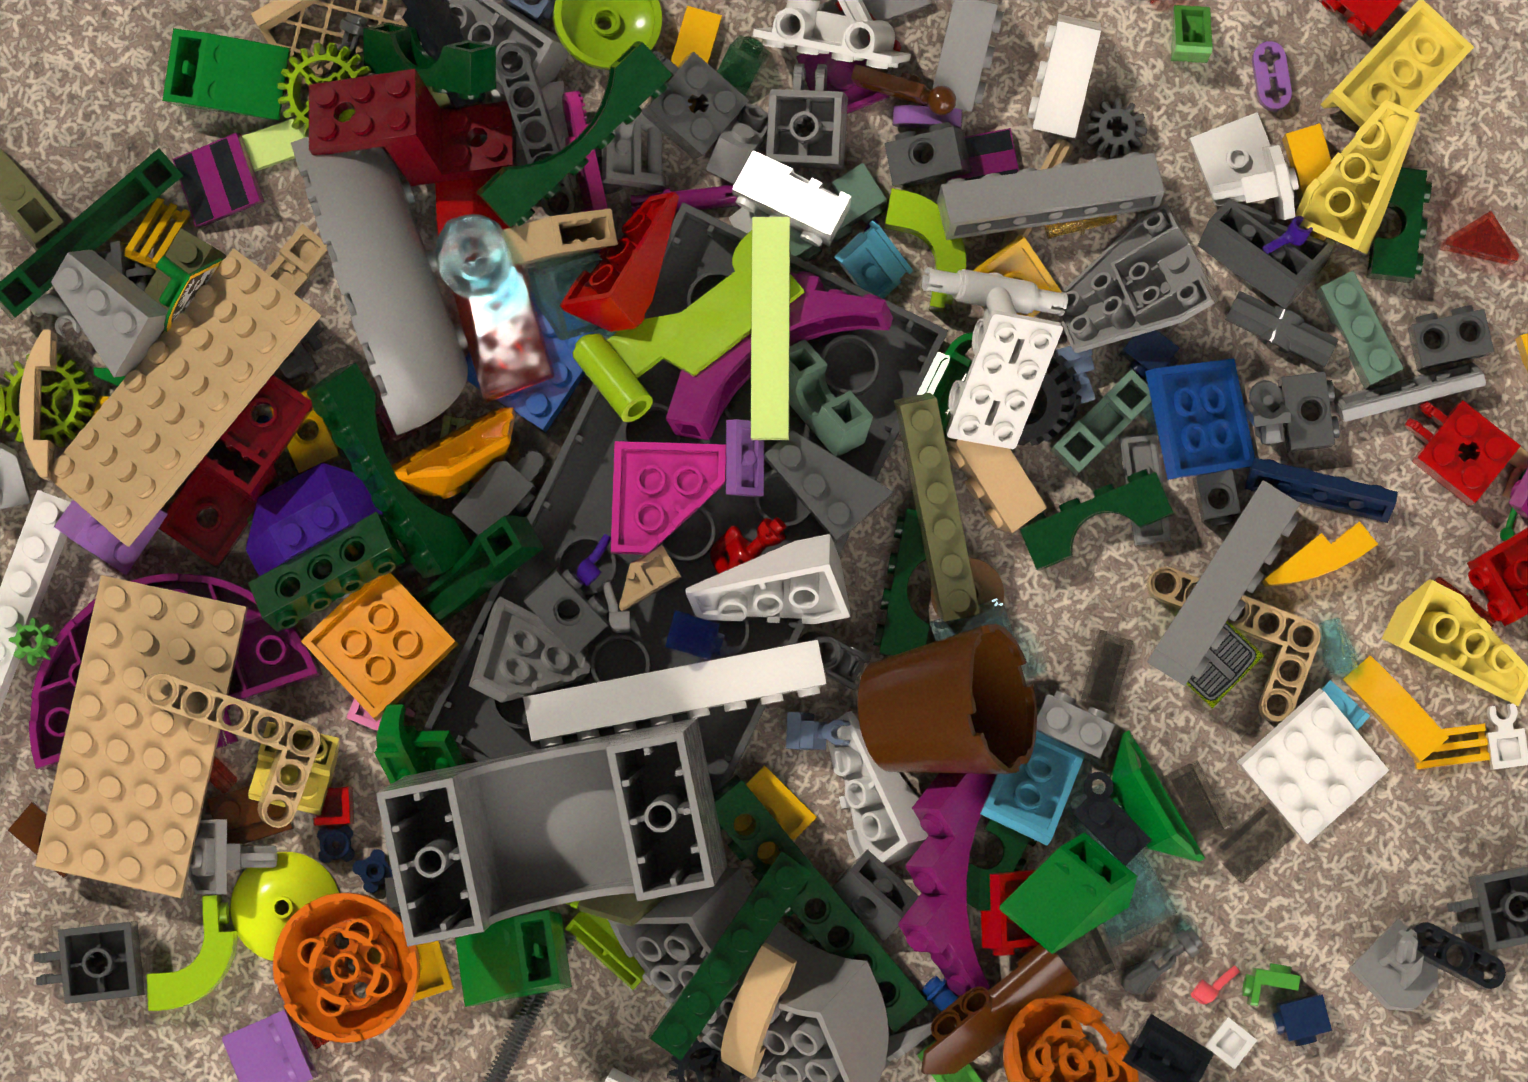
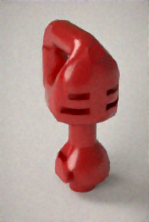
(740, 549)

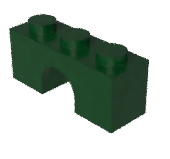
(1398, 257)
(979, 879)

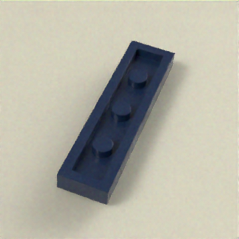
(1324, 490)

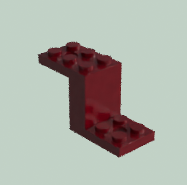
(405, 118)
(236, 474)

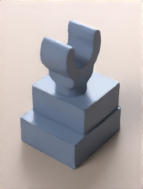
(1082, 363)
(807, 734)

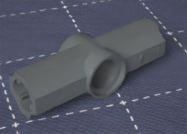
(1282, 329)

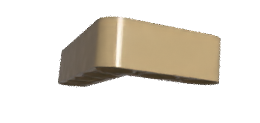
(1248, 625)
(247, 728)

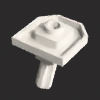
(1274, 183)

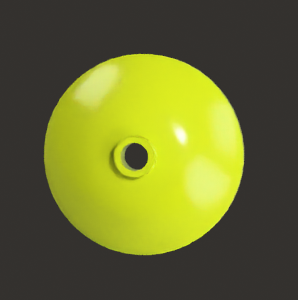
(258, 890)

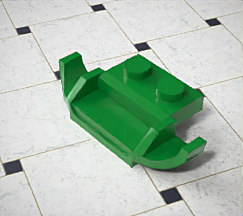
(945, 371)
(408, 751)

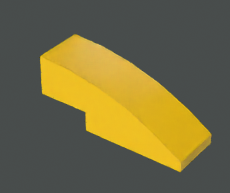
(1308, 156)
(1322, 557)
(1395, 709)

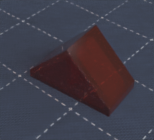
(1483, 240)

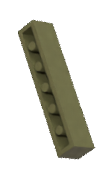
(937, 506)

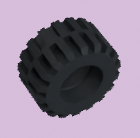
(1061, 404)

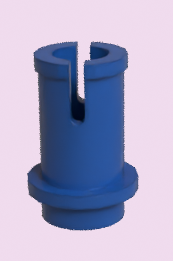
(938, 993)

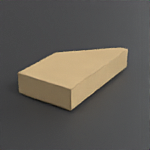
(647, 577)

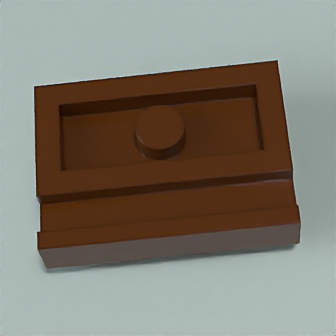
(243, 818)

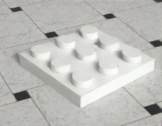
(1313, 765)

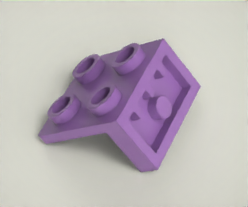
(270, 1051)

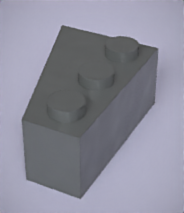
(826, 485)

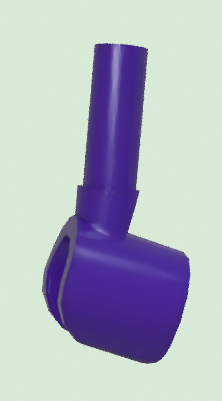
(1292, 235)
(587, 570)

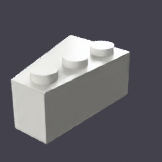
(1065, 75)
(783, 193)

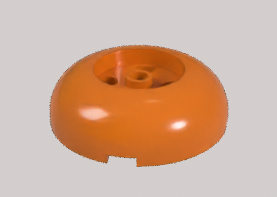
(310, 946)
(1050, 1045)

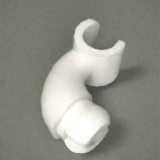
(53, 305)

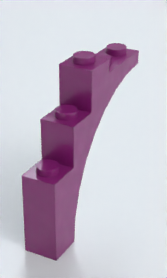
(702, 398)
(939, 870)

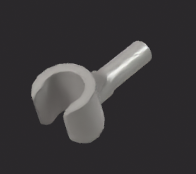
(619, 621)

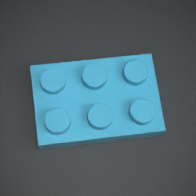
(1037, 793)

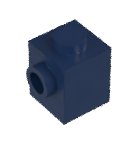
(1150, 352)
(1302, 1019)

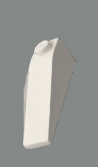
(789, 582)
(877, 800)

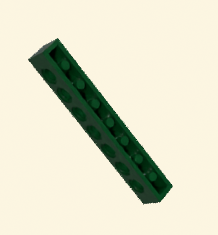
(736, 799)

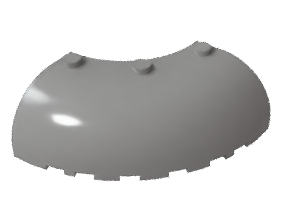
(386, 281)
(824, 1024)

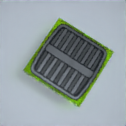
(1226, 666)

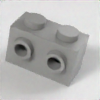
(1073, 726)

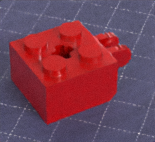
(1461, 428)

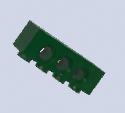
(308, 570)

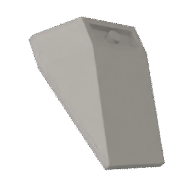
(1137, 285)

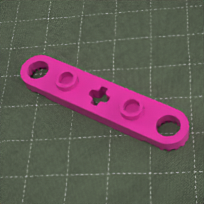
(589, 176)

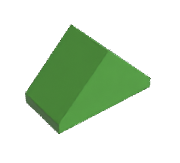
(1191, 34)

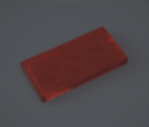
(505, 338)

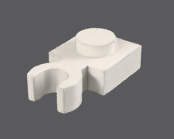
(1506, 745)

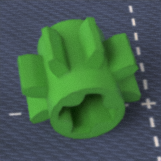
(23, 643)

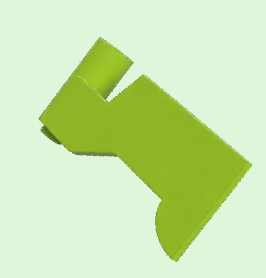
(683, 339)

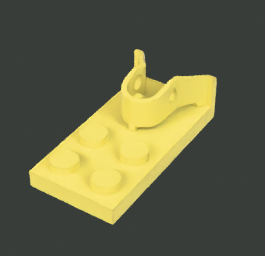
(1402, 65)

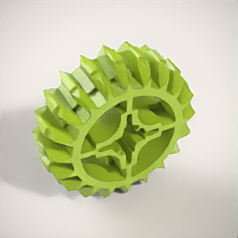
(304, 70)
(59, 391)

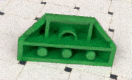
(1148, 804)

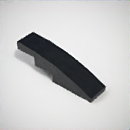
(435, 29)

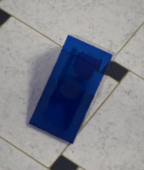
(694, 636)

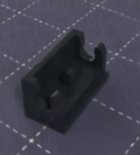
(1166, 1053)

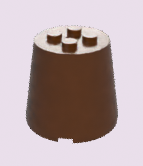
(950, 706)

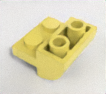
(319, 777)

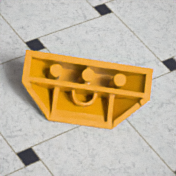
(458, 456)

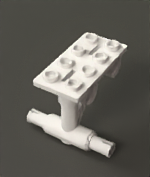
(834, 33)
(1008, 352)

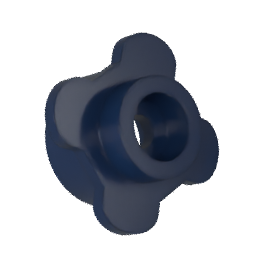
(327, 838)
(364, 867)

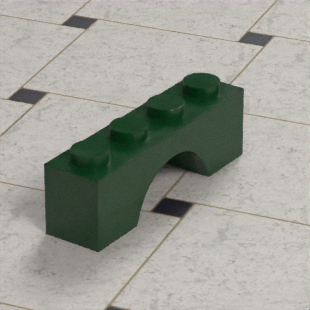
(461, 68)
(1052, 537)
(902, 627)

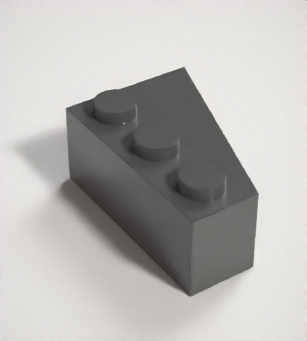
(1237, 240)

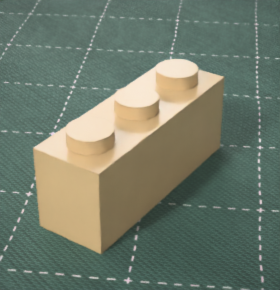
(998, 481)

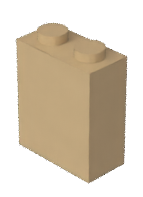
(561, 236)

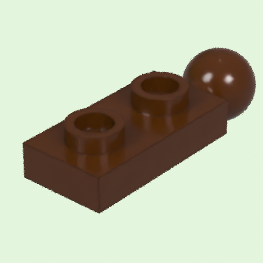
(907, 87)

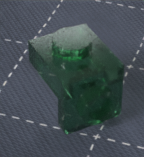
(743, 62)

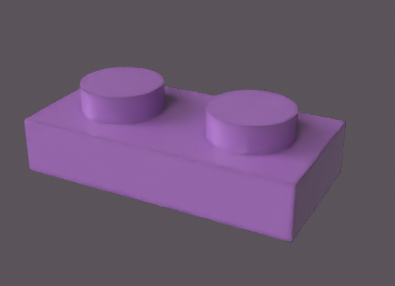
(743, 460)

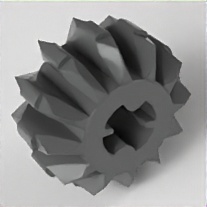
(1126, 122)

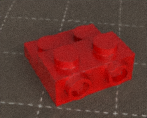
(1504, 578)
(998, 929)

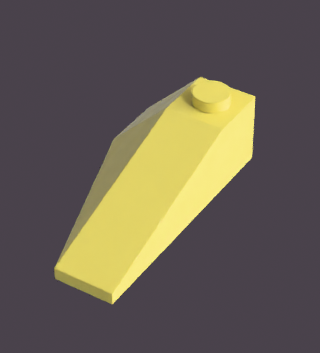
(1357, 185)
(1452, 636)

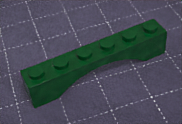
(630, 83)
(88, 231)
(348, 410)
(486, 563)
(730, 955)

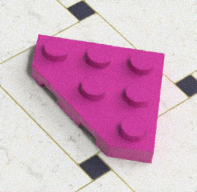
(660, 489)

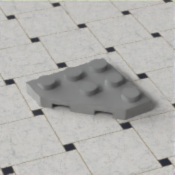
(524, 656)

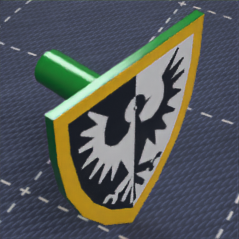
(182, 286)

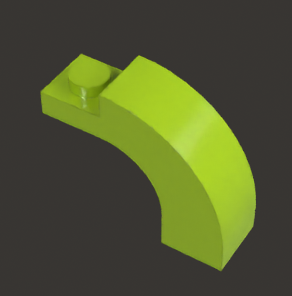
(921, 217)
(206, 972)

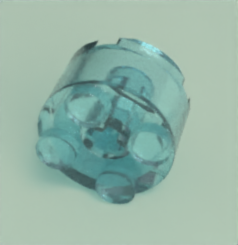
(467, 236)

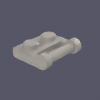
(623, 156)

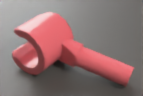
(1205, 993)

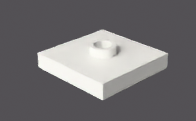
(1231, 151)

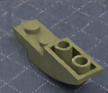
(26, 205)

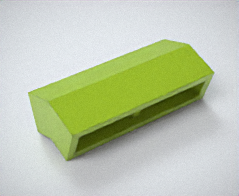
(600, 940)

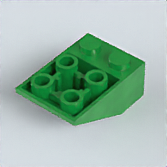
(225, 74)
(1071, 894)
(514, 959)

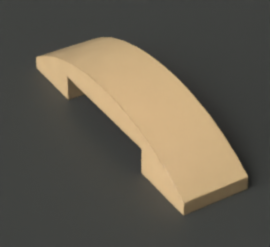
(298, 259)
(41, 358)
(754, 1009)

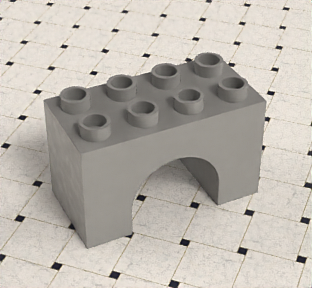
(552, 830)

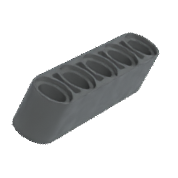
(530, 113)

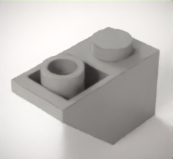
(738, 141)

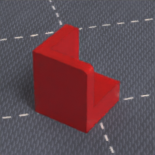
(337, 807)

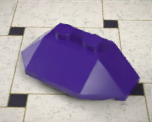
(305, 514)

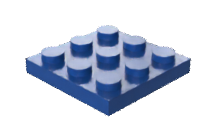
(545, 400)
(1200, 418)

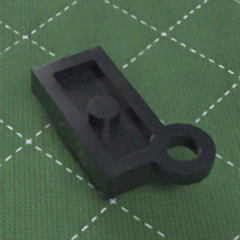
(1109, 821)

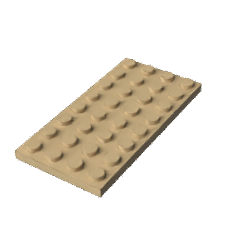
(182, 396)
(128, 770)

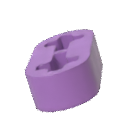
(1263, 78)
(922, 117)

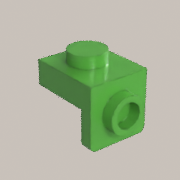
(1276, 976)

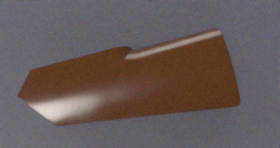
(983, 1016)

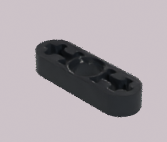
(1482, 958)

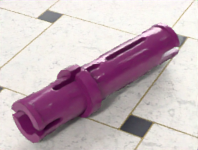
(698, 198)

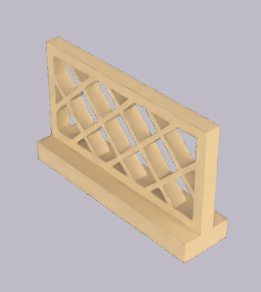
(281, 10)

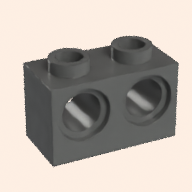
(1452, 346)

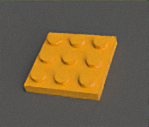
(379, 643)

